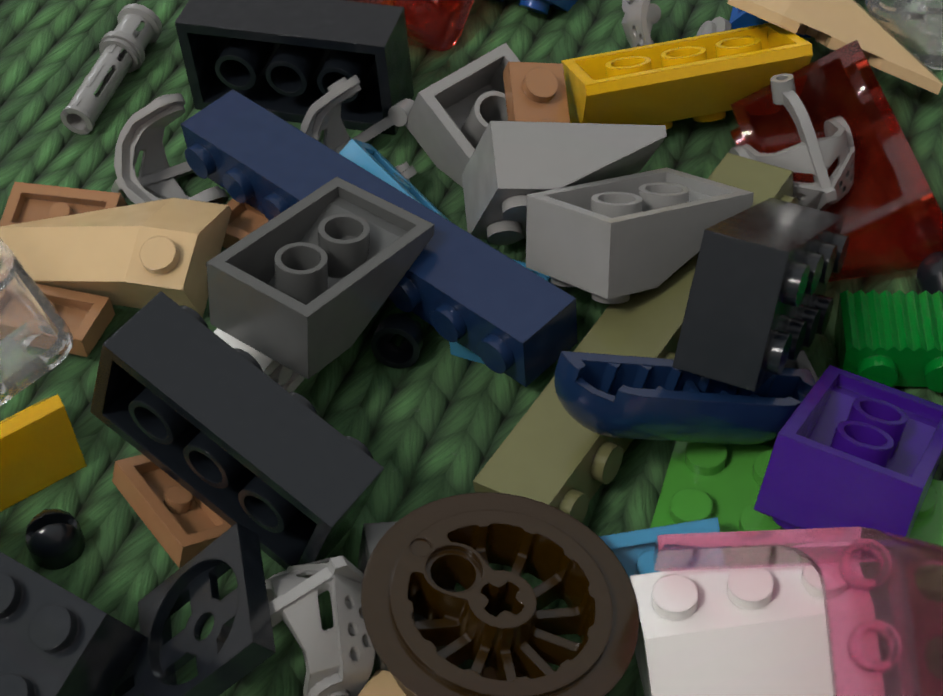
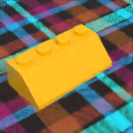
(681, 76)

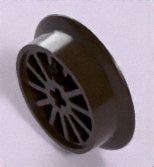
(499, 613)

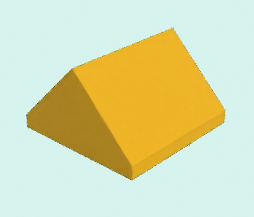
(36, 450)

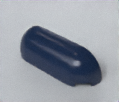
(658, 402)

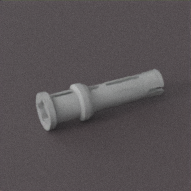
(85, 106)

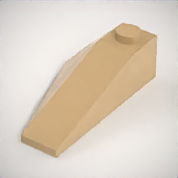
(840, 23)
(126, 250)

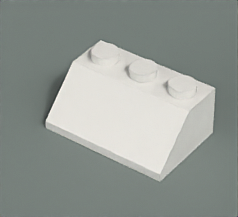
(733, 632)

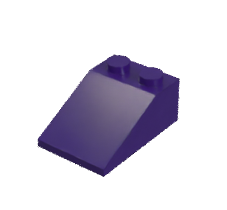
(853, 457)

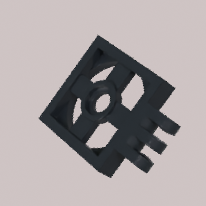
(240, 631)

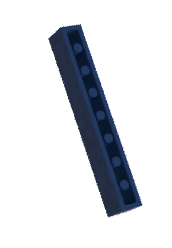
(455, 283)

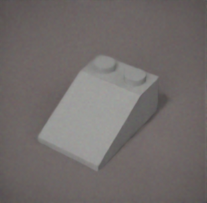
(457, 109)
(540, 157)
(624, 229)

